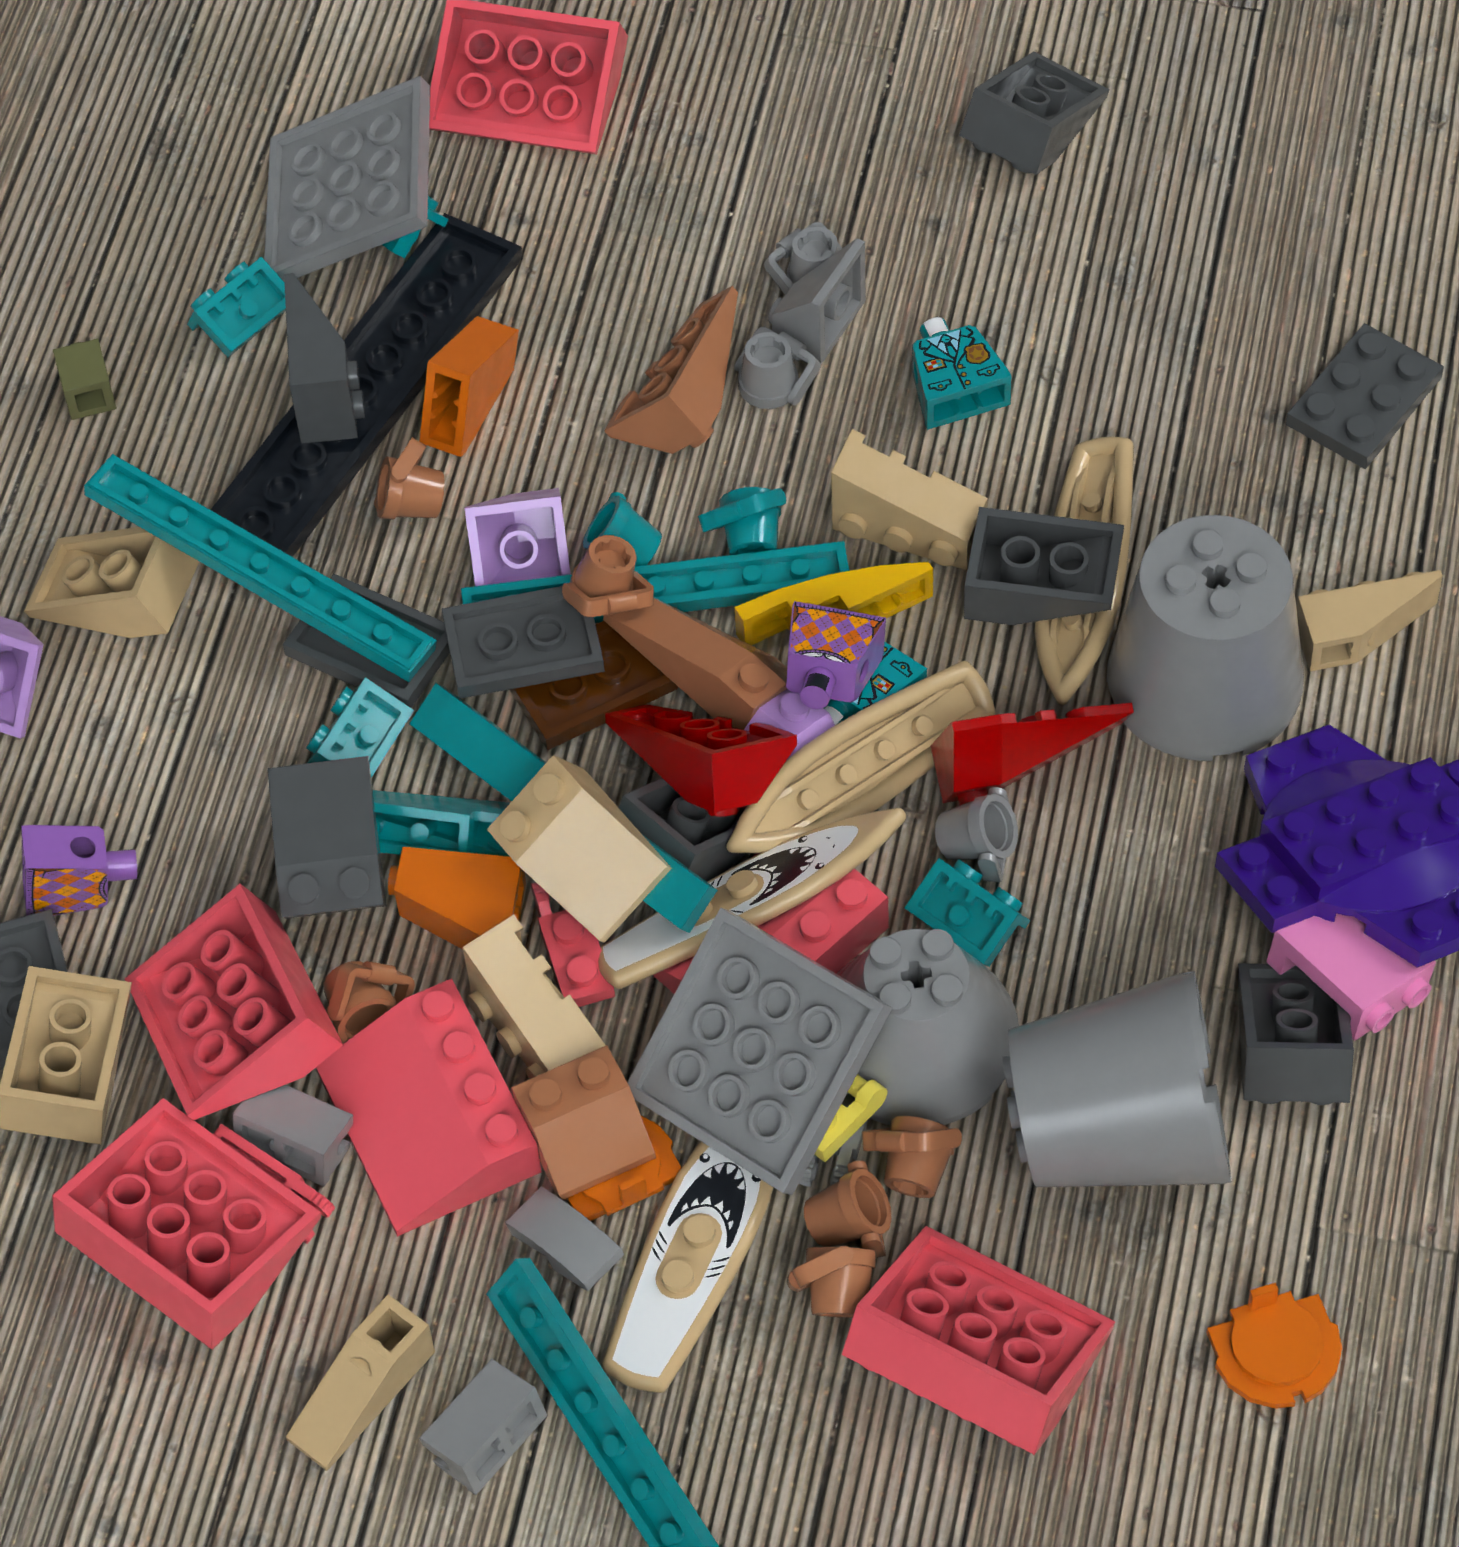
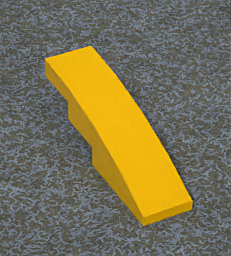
(869, 590)

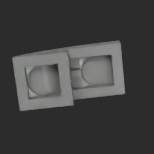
(565, 1237)

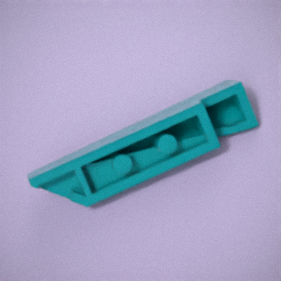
(436, 823)

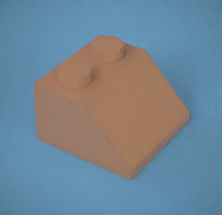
(584, 1122)

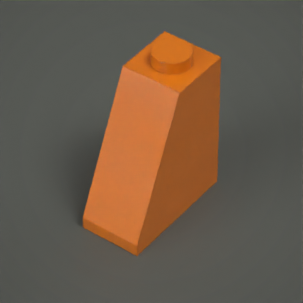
(465, 384)
(456, 891)

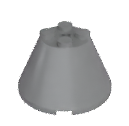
(945, 1029)

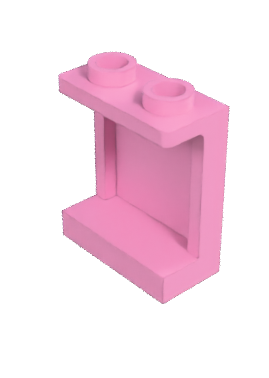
(1351, 969)

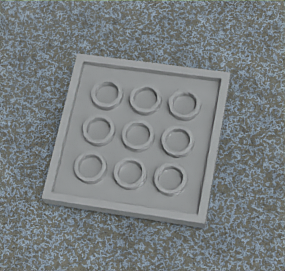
(349, 180)
(757, 1050)

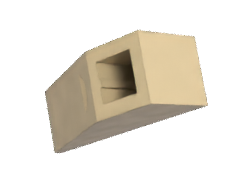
(1355, 620)
(362, 1381)

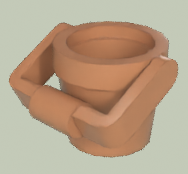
(408, 488)
(607, 580)
(358, 997)
(916, 1153)
(850, 1211)
(835, 1277)

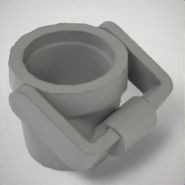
(806, 251)
(768, 369)
(980, 831)

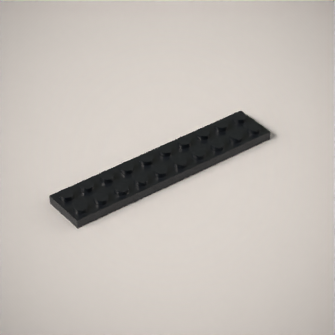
(423, 307)

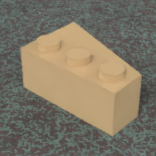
(900, 507)
(524, 1002)

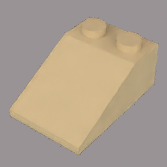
(113, 583)
(579, 847)
(63, 1055)

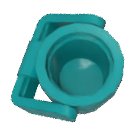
(748, 518)
(621, 520)

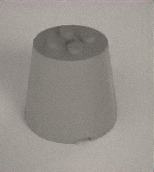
(1209, 641)
(1118, 1092)

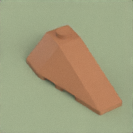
(684, 384)
(704, 662)

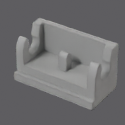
(296, 1131)
(484, 1426)

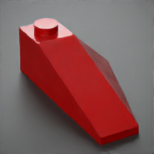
(1000, 751)
(705, 757)

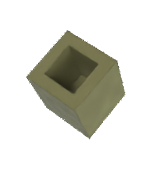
(84, 379)

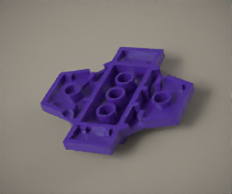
(1352, 841)

